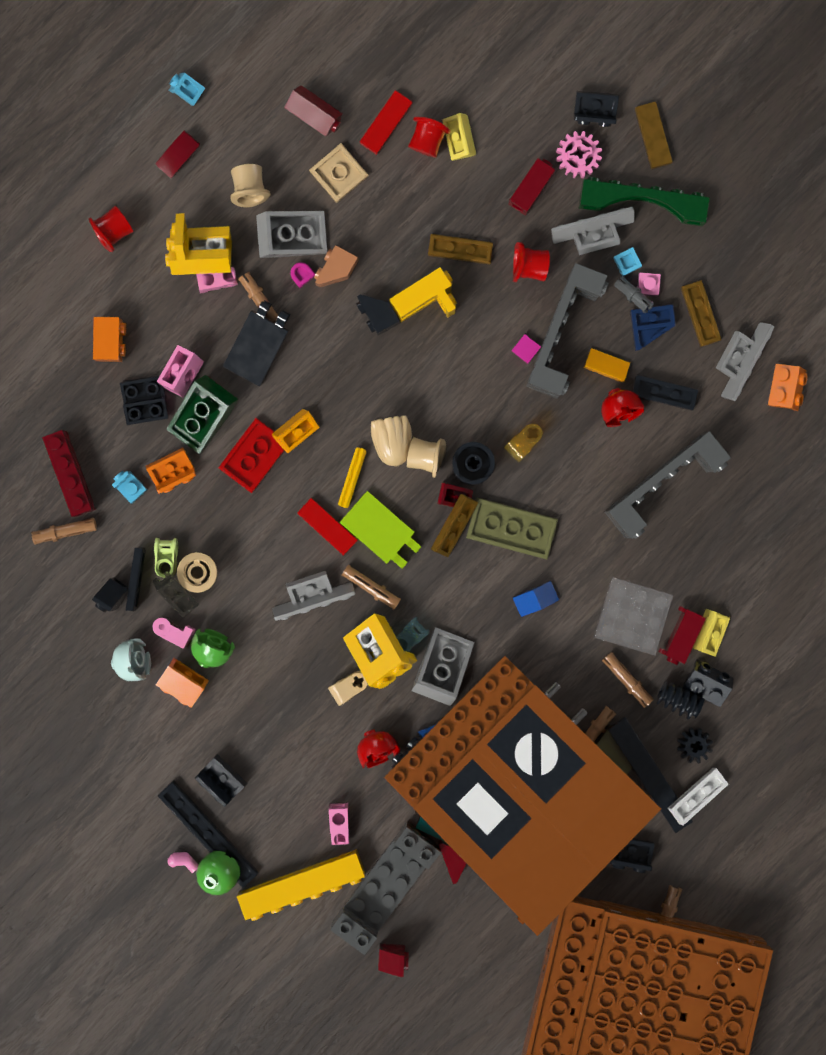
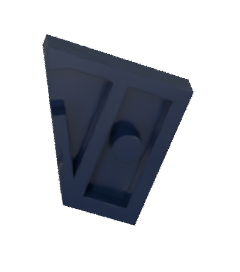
(651, 325)

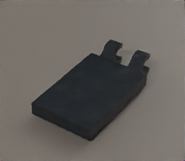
(257, 344)

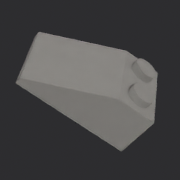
(291, 233)
(443, 667)

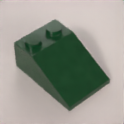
(202, 413)

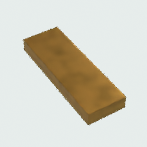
(653, 135)
(460, 249)
(701, 313)
(454, 525)

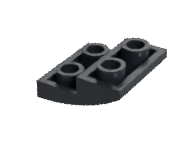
(143, 400)

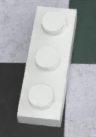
(698, 796)

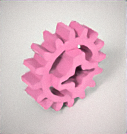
(587, 152)

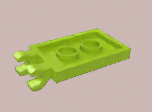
(379, 529)

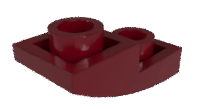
(177, 154)

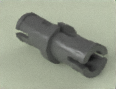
(634, 294)

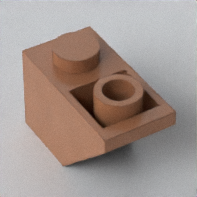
(337, 268)

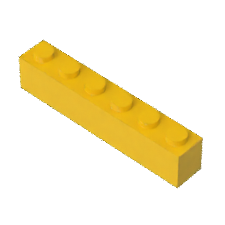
(300, 885)

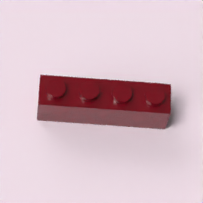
(69, 473)

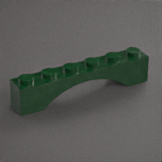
(685, 207)

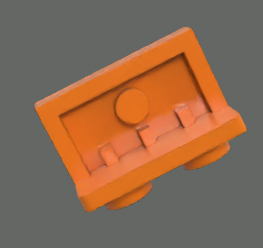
(787, 387)
(171, 471)

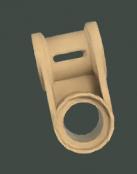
(346, 688)

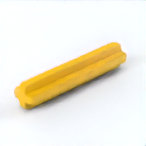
(352, 477)

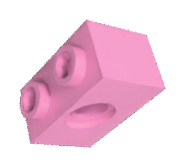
(180, 371)

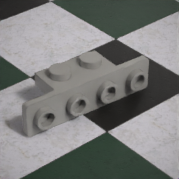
(594, 232)
(741, 357)
(310, 594)

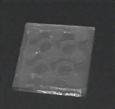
(633, 616)

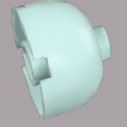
(131, 661)

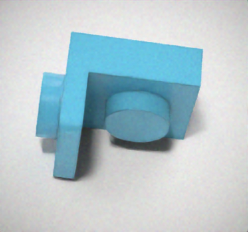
(186, 88)
(129, 486)

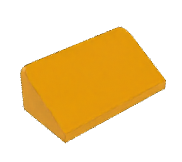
(607, 365)
(295, 430)

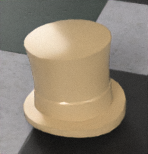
(248, 186)
(426, 455)
(197, 572)

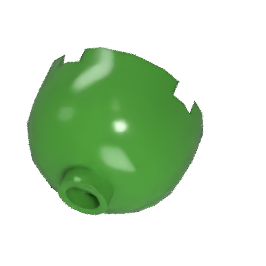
(211, 648)
(217, 873)

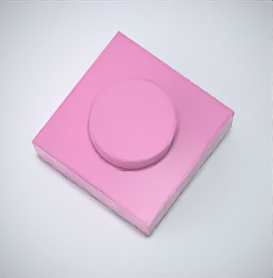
(649, 283)

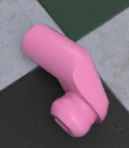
(183, 858)

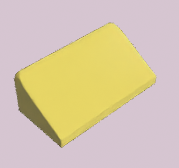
(460, 139)
(711, 632)

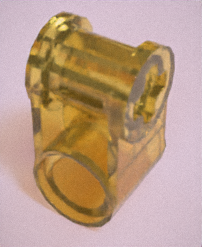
(520, 444)

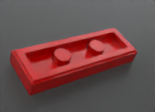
(386, 122)
(327, 526)

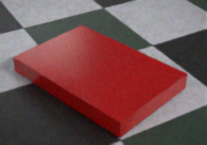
(252, 456)

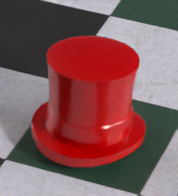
(428, 136)
(111, 228)
(530, 263)

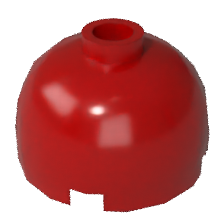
(621, 406)
(376, 748)

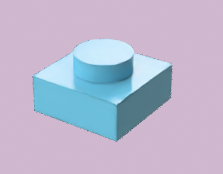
(627, 261)

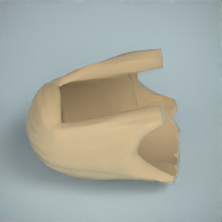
(392, 439)

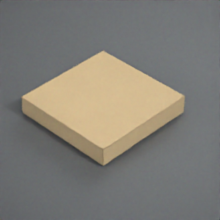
(338, 173)

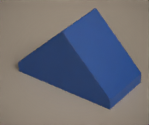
(536, 599)

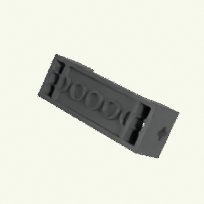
(580, 282)
(703, 449)
(384, 887)

